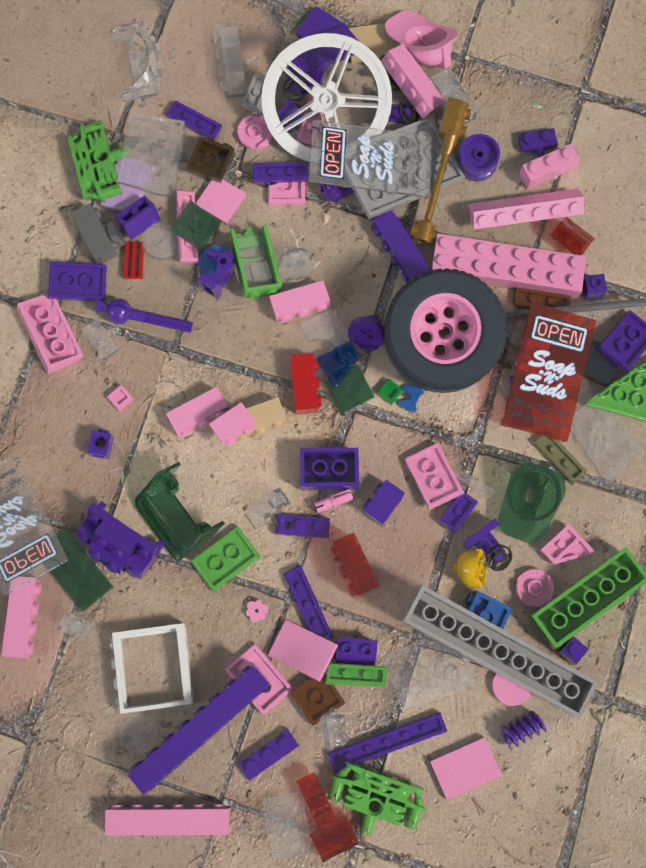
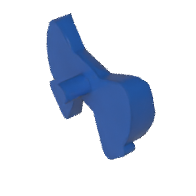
(414, 393)

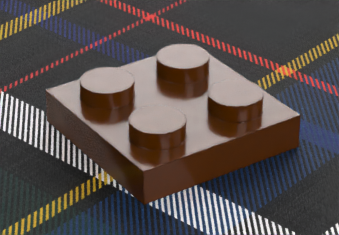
(317, 698)

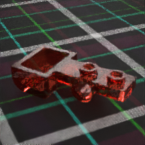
(333, 833)

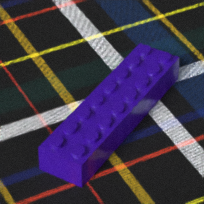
(199, 730)

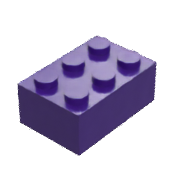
(329, 469)

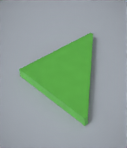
(624, 396)

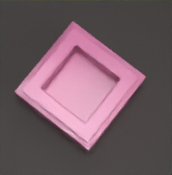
(120, 397)

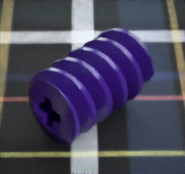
(522, 728)

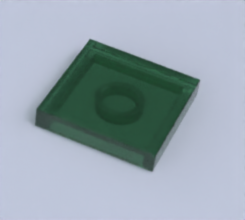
(195, 225)
(351, 391)

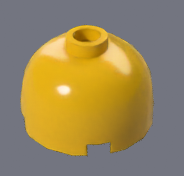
(471, 569)

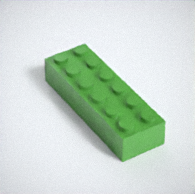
(588, 598)

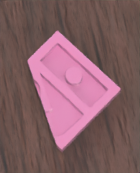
(566, 546)

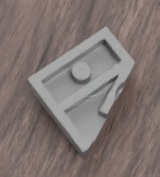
(253, 96)

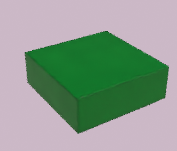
(390, 391)

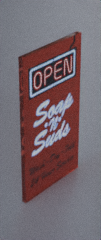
(549, 372)

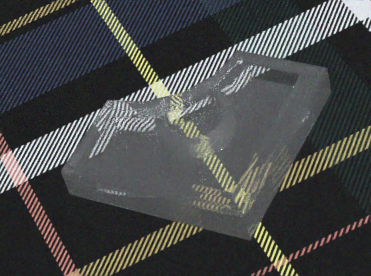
(326, 328)

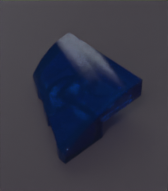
(339, 362)

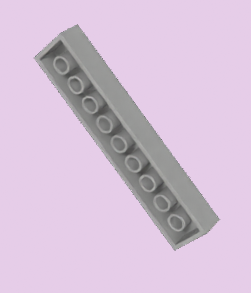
(499, 651)

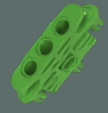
(84, 162)
(381, 784)

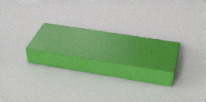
(356, 675)

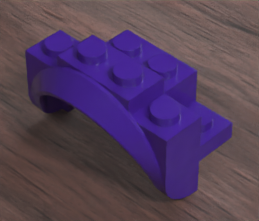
(115, 542)

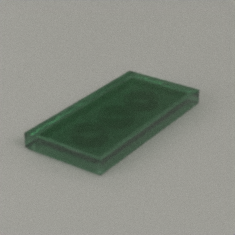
(80, 574)

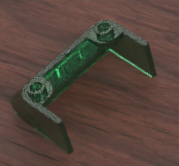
(169, 517)

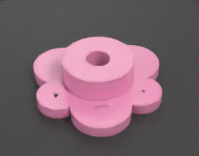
(252, 606)

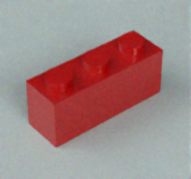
(305, 383)

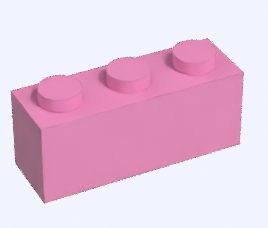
(549, 166)
(300, 301)
(197, 412)

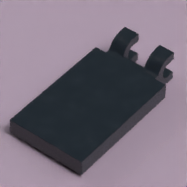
(599, 367)

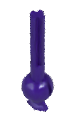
(120, 311)

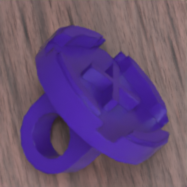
(366, 332)

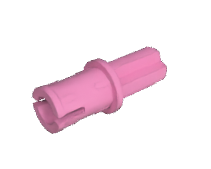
(334, 500)

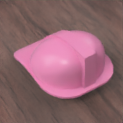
(425, 40)

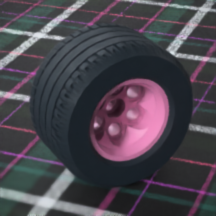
(471, 303)

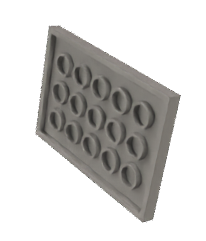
(379, 202)

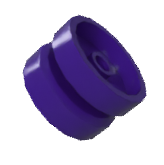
(478, 157)

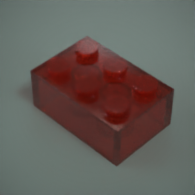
(354, 566)

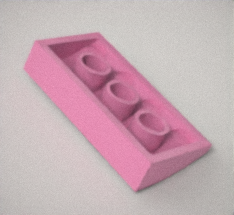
(49, 333)

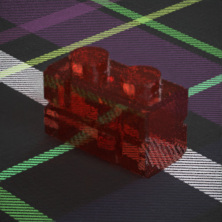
(572, 236)

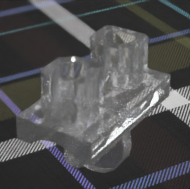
(329, 729)

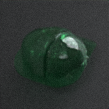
(531, 501)

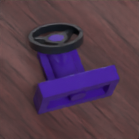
(296, 89)
(400, 113)
(492, 549)

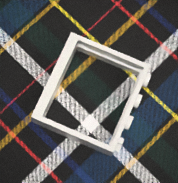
(118, 665)

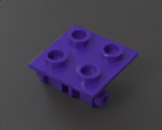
(356, 651)

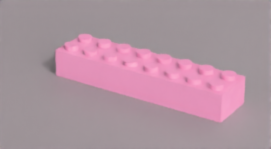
(511, 265)

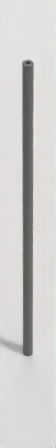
(572, 308)

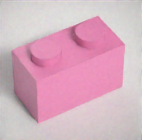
(232, 425)

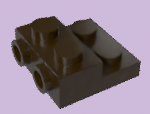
(211, 159)

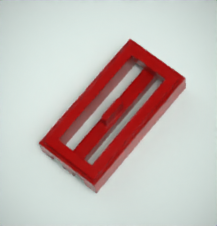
(134, 245)

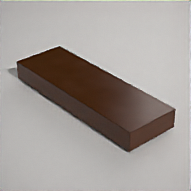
(524, 298)

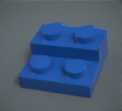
(488, 608)

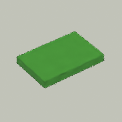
(225, 558)

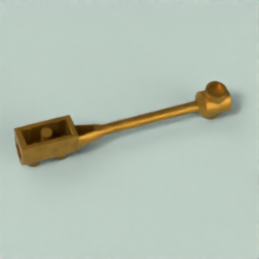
(450, 130)

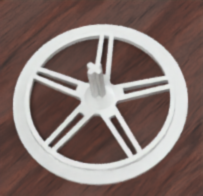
(325, 96)

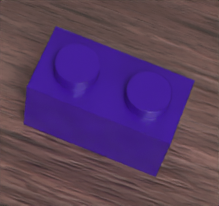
(137, 217)
(383, 503)

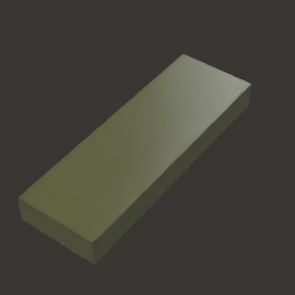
(560, 458)

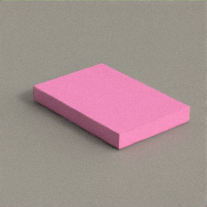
(433, 476)
(302, 650)
(279, 686)
(465, 768)

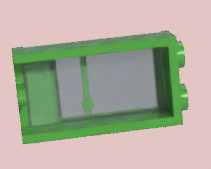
(251, 249)

